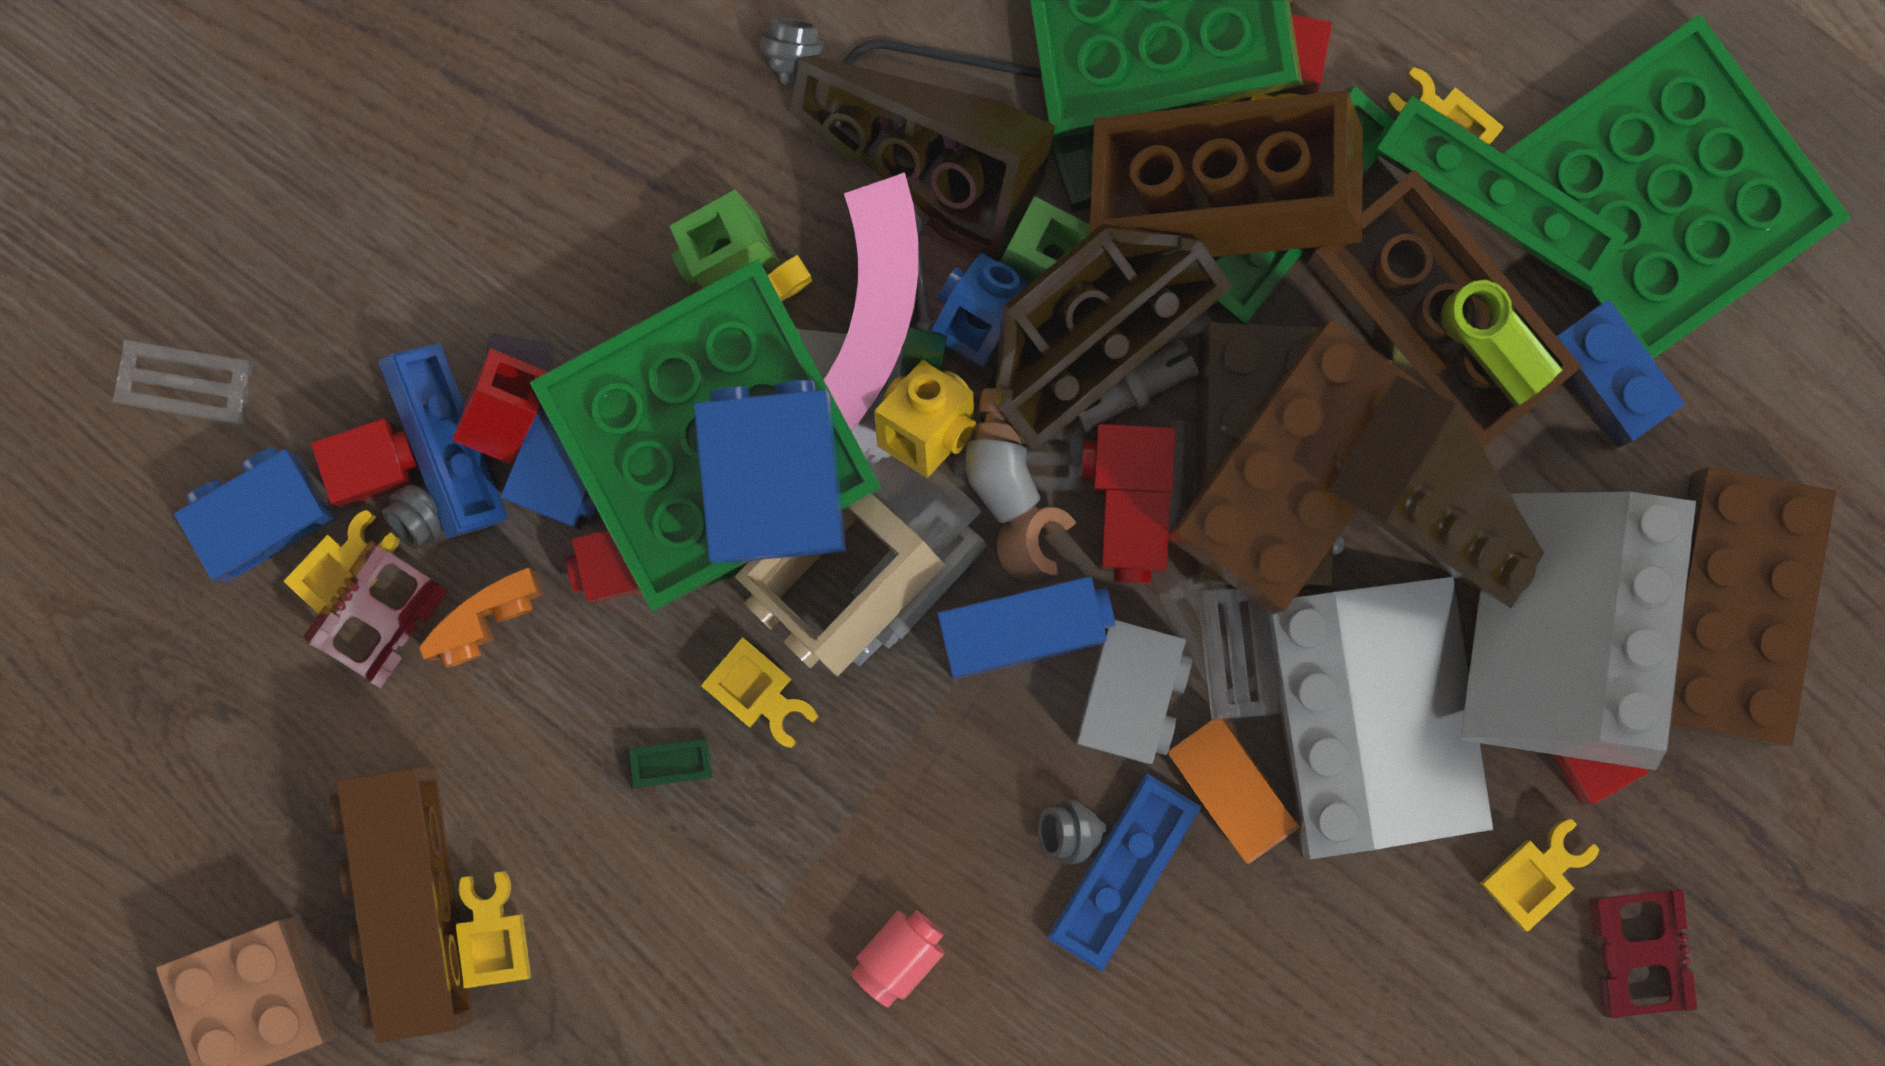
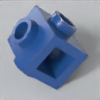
(974, 307)

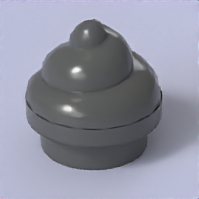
(787, 42)
(413, 515)
(1069, 832)

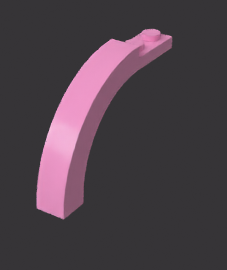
(884, 296)

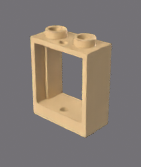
(868, 613)

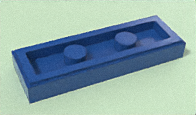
(429, 413)
(1123, 872)

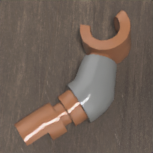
(1004, 484)

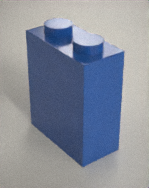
(769, 473)
(1026, 627)

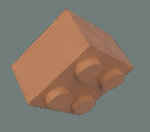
(248, 999)

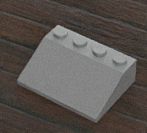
(1595, 636)
(1376, 718)

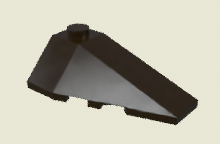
(963, 154)

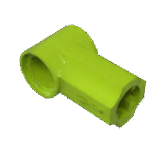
(1505, 346)

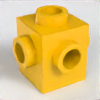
(925, 418)

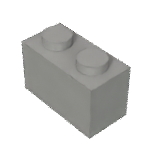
(1133, 693)

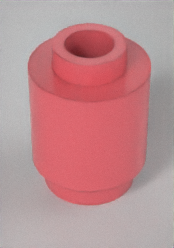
(898, 957)

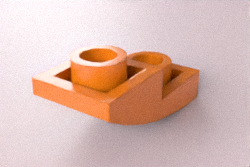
(466, 627)
(1234, 790)

